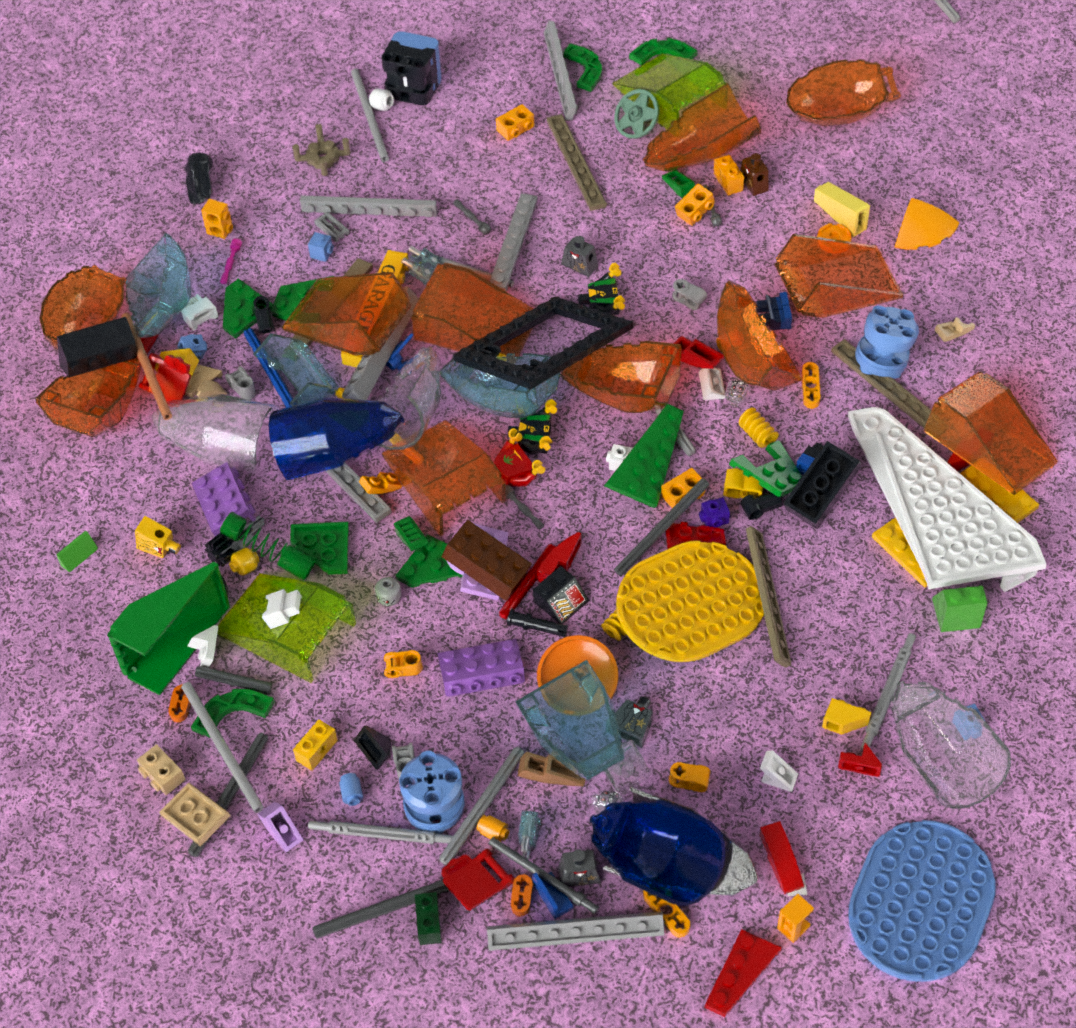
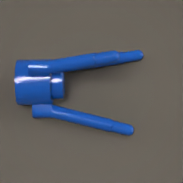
(395, 358)

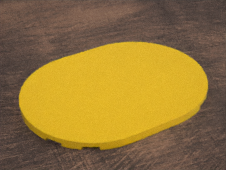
(689, 601)

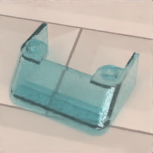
(299, 366)

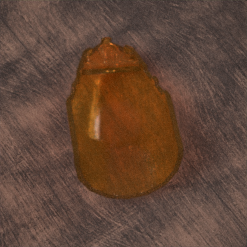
(702, 133)

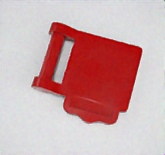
(171, 375)
(471, 881)

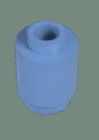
(350, 789)

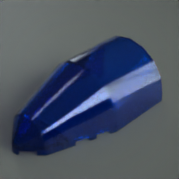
(328, 432)
(661, 849)

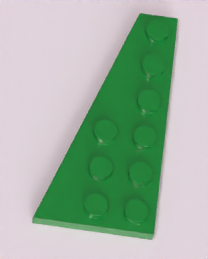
(648, 461)

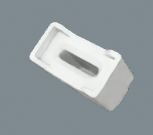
(198, 311)
(281, 607)

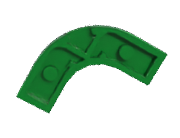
(653, 47)
(590, 62)
(237, 700)

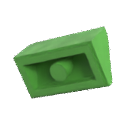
(76, 551)

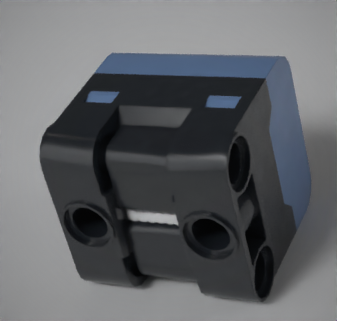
(412, 67)

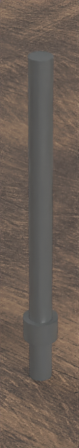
(577, 897)

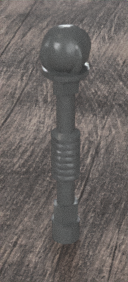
(715, 218)
(482, 226)
(510, 494)

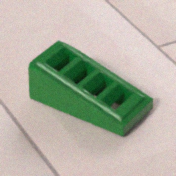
(681, 184)
(409, 531)

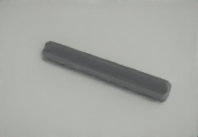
(233, 679)

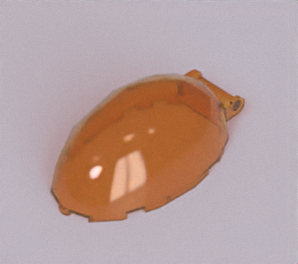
(841, 92)
(81, 301)

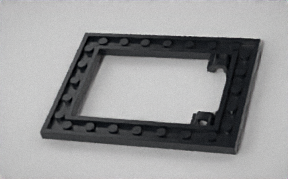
(483, 352)

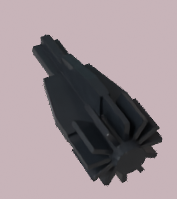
(222, 547)

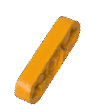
(810, 379)
(671, 925)

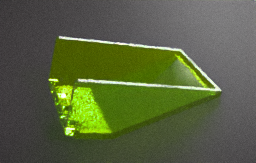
(673, 83)
(293, 642)

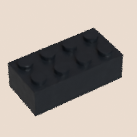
(822, 485)

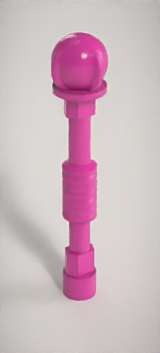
(235, 246)

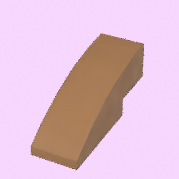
(547, 770)

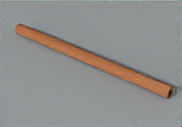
(148, 370)

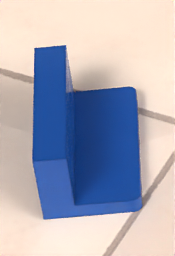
(554, 899)

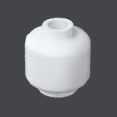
(381, 99)

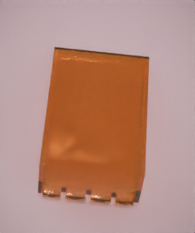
(834, 275)
(464, 308)
(351, 312)
(990, 432)
(444, 471)

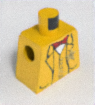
(155, 538)

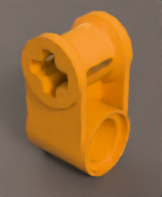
(401, 664)
(692, 776)

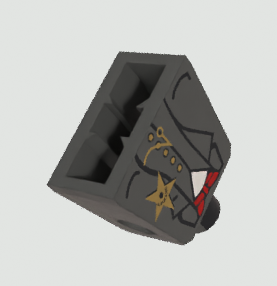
(580, 256)
(635, 720)
(579, 868)

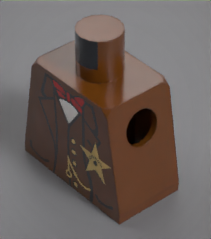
(753, 170)

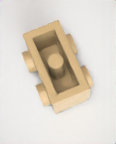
(160, 770)

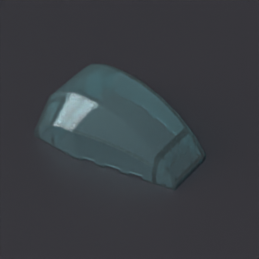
(158, 288)
(496, 394)
(575, 721)

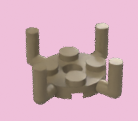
(322, 147)

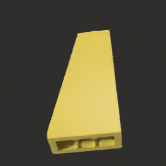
(843, 207)

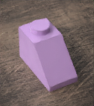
(280, 826)

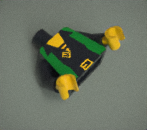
(603, 293)
(536, 429)

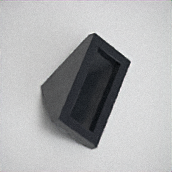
(373, 745)

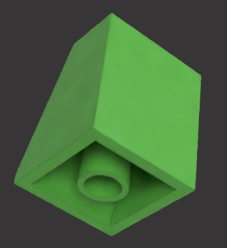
(960, 608)

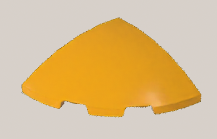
(924, 226)

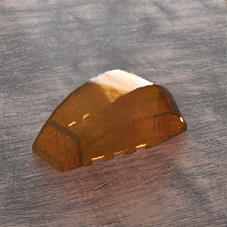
(749, 344)
(629, 375)
(91, 400)

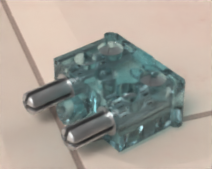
(423, 265)
(528, 831)

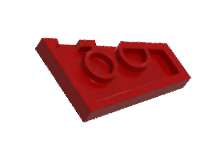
(684, 533)

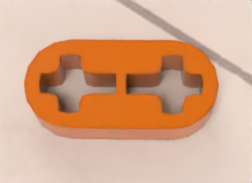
(176, 702)
(517, 894)

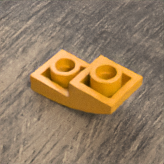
(381, 484)

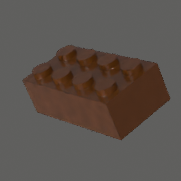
(486, 560)

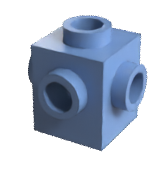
(195, 343)

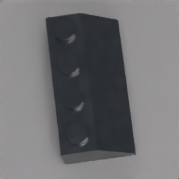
(96, 347)

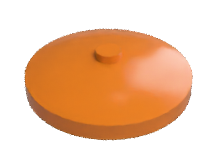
(574, 650)

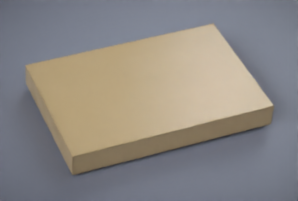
(194, 814)

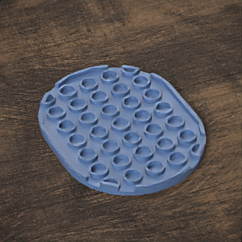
(921, 901)

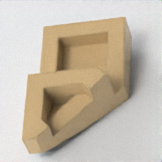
(952, 330)
(210, 388)

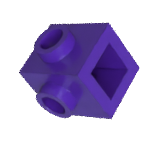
(714, 513)

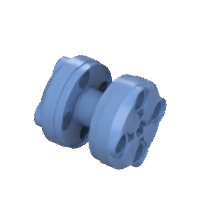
(886, 341)
(432, 792)

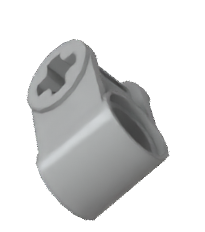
(689, 295)
(241, 383)
(402, 756)

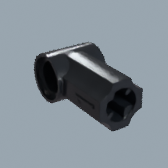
(263, 316)
(756, 506)

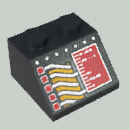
(560, 595)

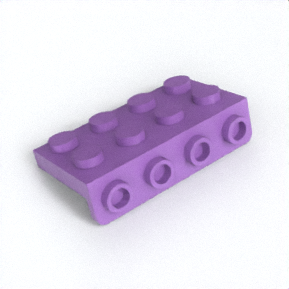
(221, 494)
(481, 667)

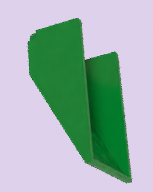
(156, 630)

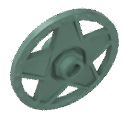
(636, 113)

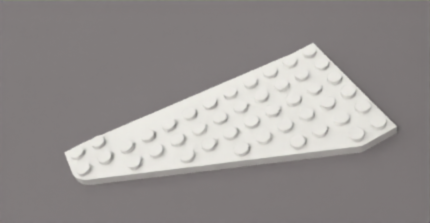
(943, 516)

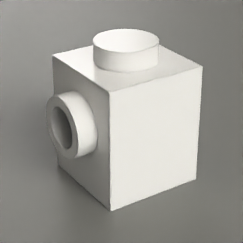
(617, 455)

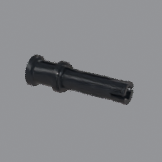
(528, 622)

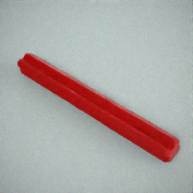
(524, 586)

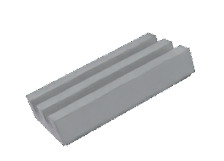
(335, 234)

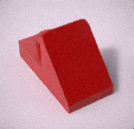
(865, 764)

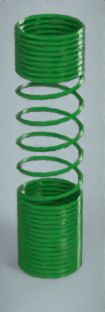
(291, 558)

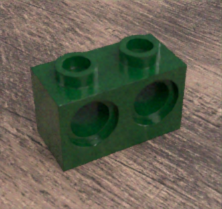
(428, 918)

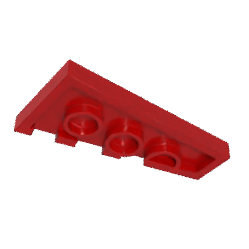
(743, 966)

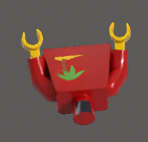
(515, 465)

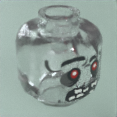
(737, 392)
(605, 797)

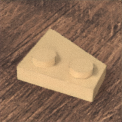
(199, 375)

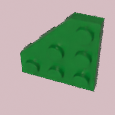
(239, 308)
(325, 543)
(426, 565)

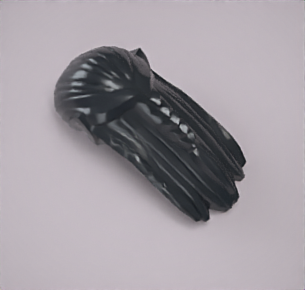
(198, 177)

